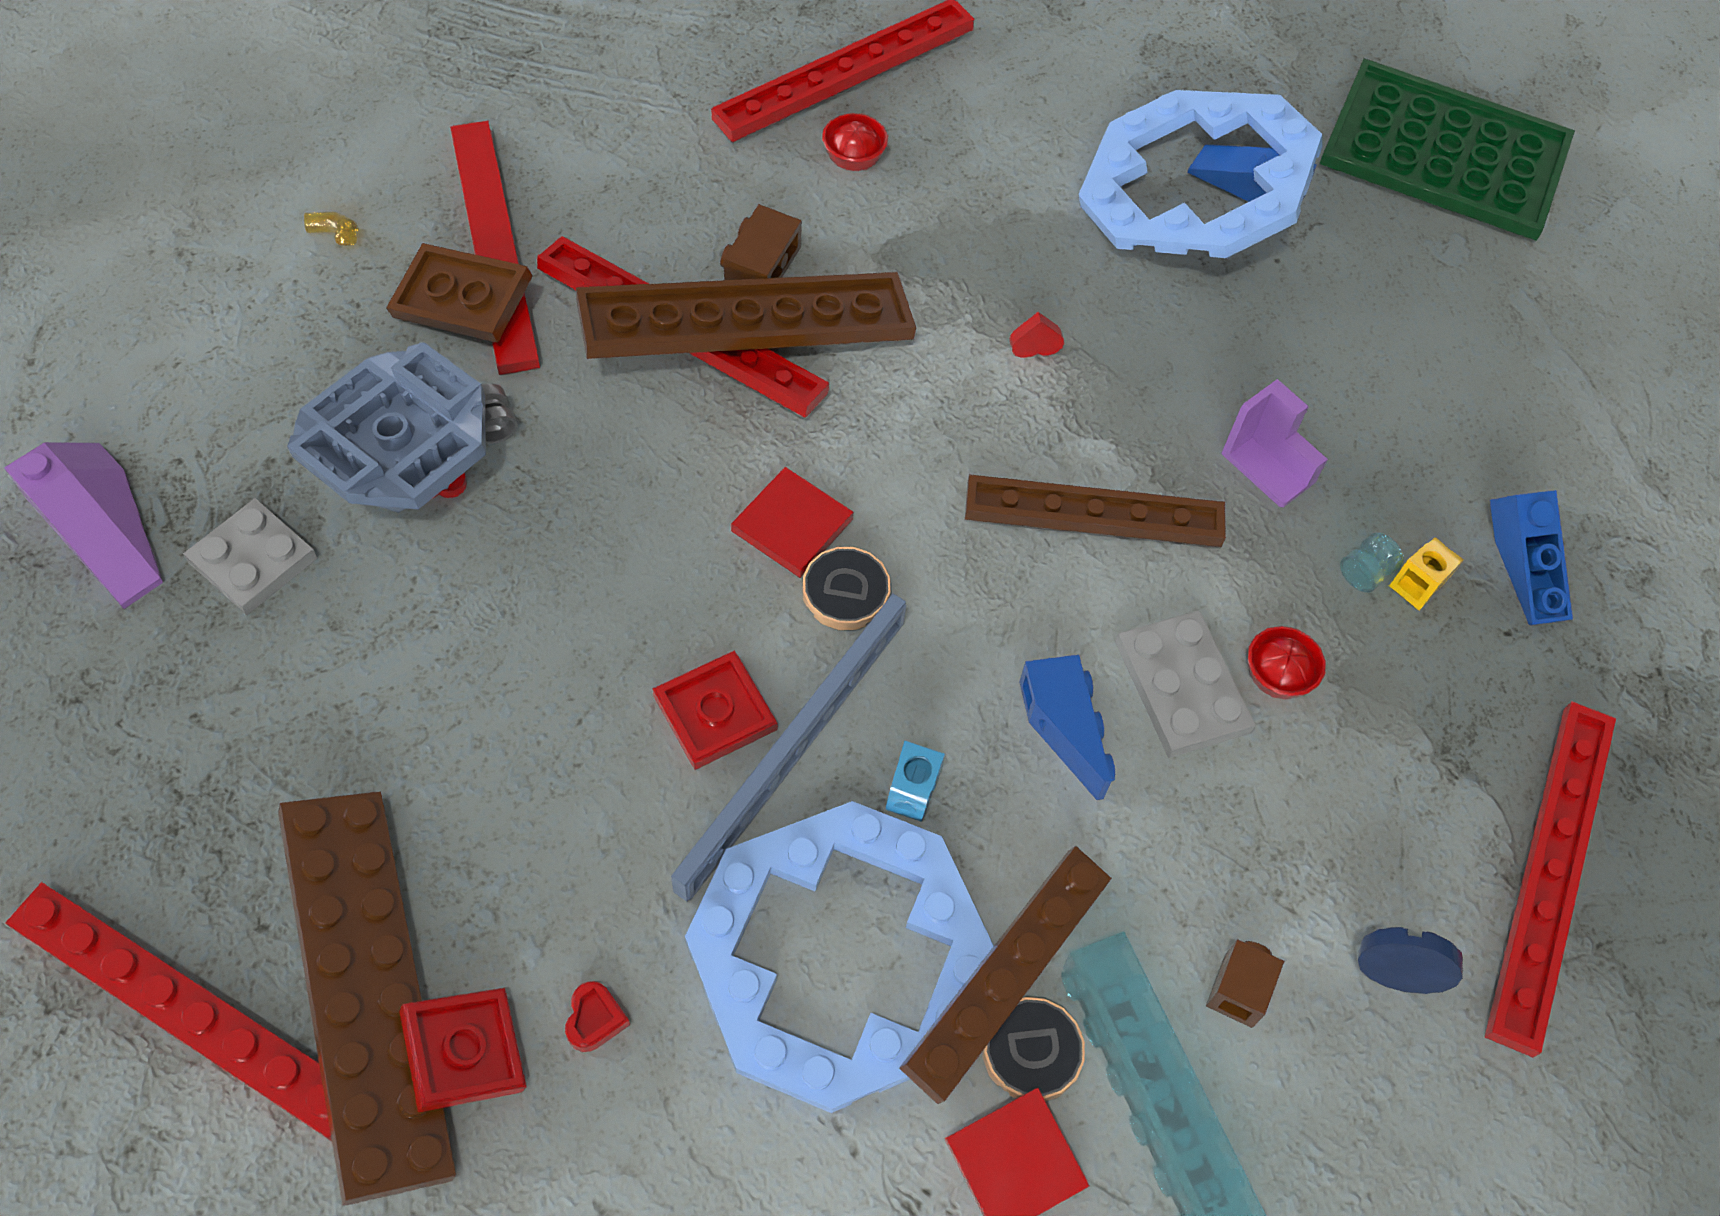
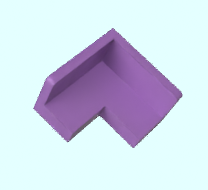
(1270, 449)

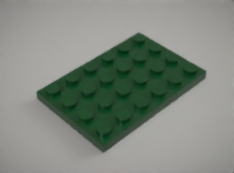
(1449, 148)

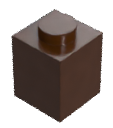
(1245, 982)

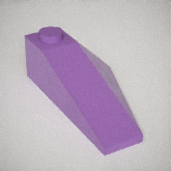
(93, 511)

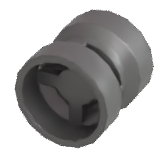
(499, 419)

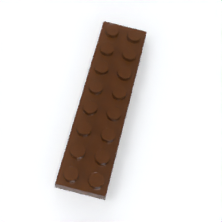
(743, 314)
(356, 982)

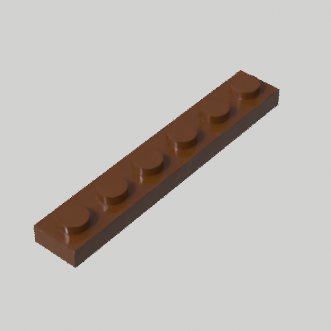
(1095, 510)
(1004, 976)

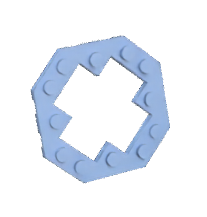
(1179, 229)
(741, 989)

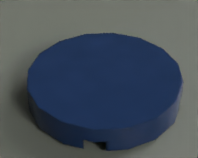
(1410, 962)

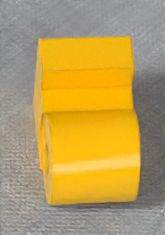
(1426, 573)

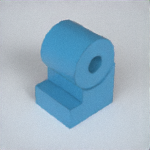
(914, 780)

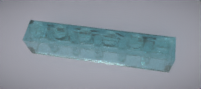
(1157, 1082)

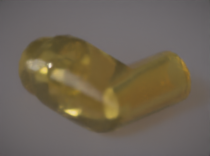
(327, 222)

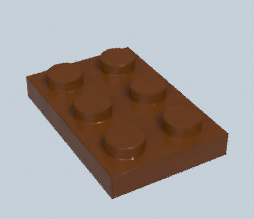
(460, 292)

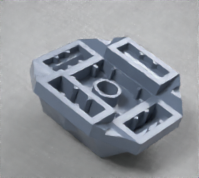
(393, 429)

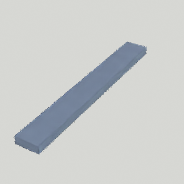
(788, 750)

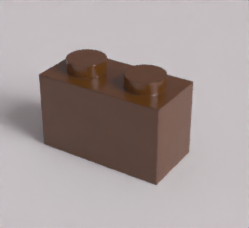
(763, 246)

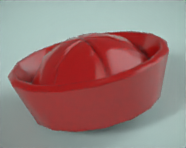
(855, 141)
(1285, 662)

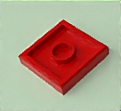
(792, 521)
(714, 709)
(461, 1049)
(1017, 1159)

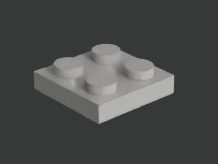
(250, 556)

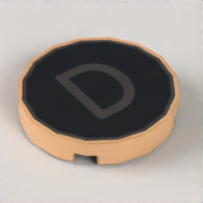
(845, 587)
(1036, 1049)

